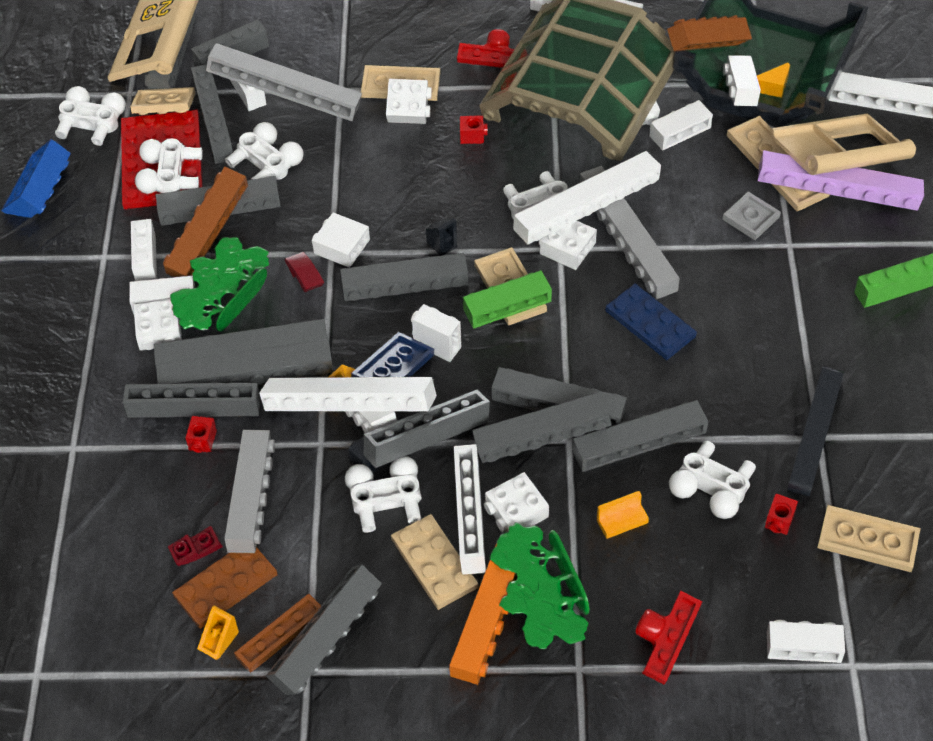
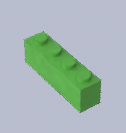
(895, 281)
(507, 299)

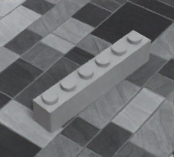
(249, 492)

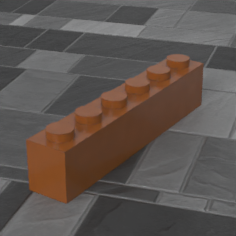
(708, 33)
(206, 223)

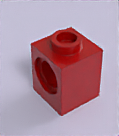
(472, 130)
(197, 427)
(781, 506)

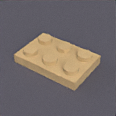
(163, 100)

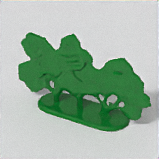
(216, 279)
(538, 592)

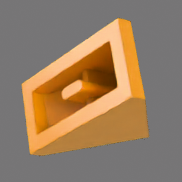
(774, 80)
(218, 633)

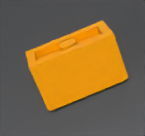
(621, 515)

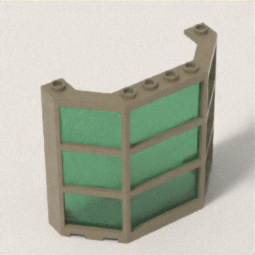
(589, 67)

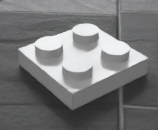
(751, 215)

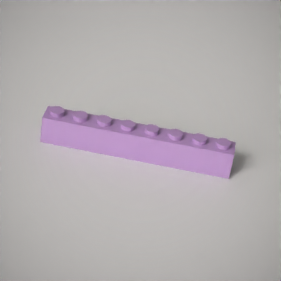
(848, 183)

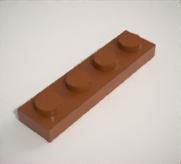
(277, 634)

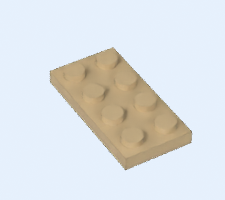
(377, 78)
(499, 269)
(869, 538)
(434, 561)

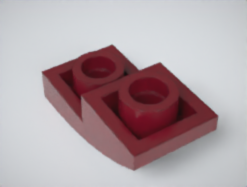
(305, 271)
(196, 547)

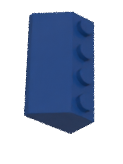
(37, 180)

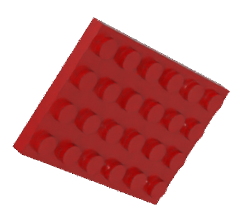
(160, 127)

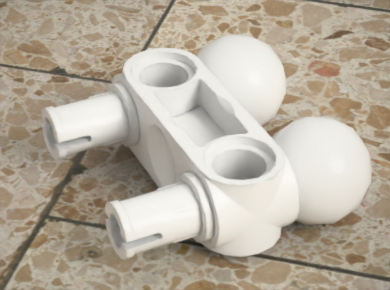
(80, 113)
(258, 150)
(170, 158)
(529, 198)
(721, 482)
(386, 492)

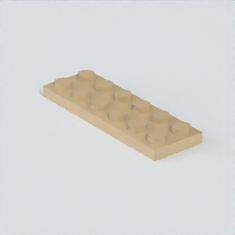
(755, 137)

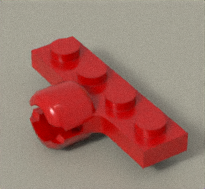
(493, 53)
(667, 635)

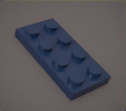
(651, 321)
(396, 358)

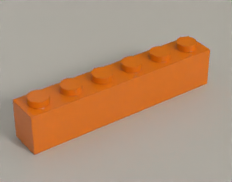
(482, 626)

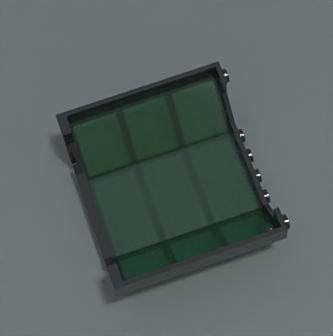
(812, 50)

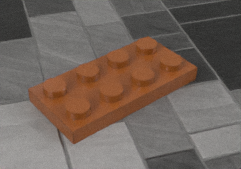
(224, 584)

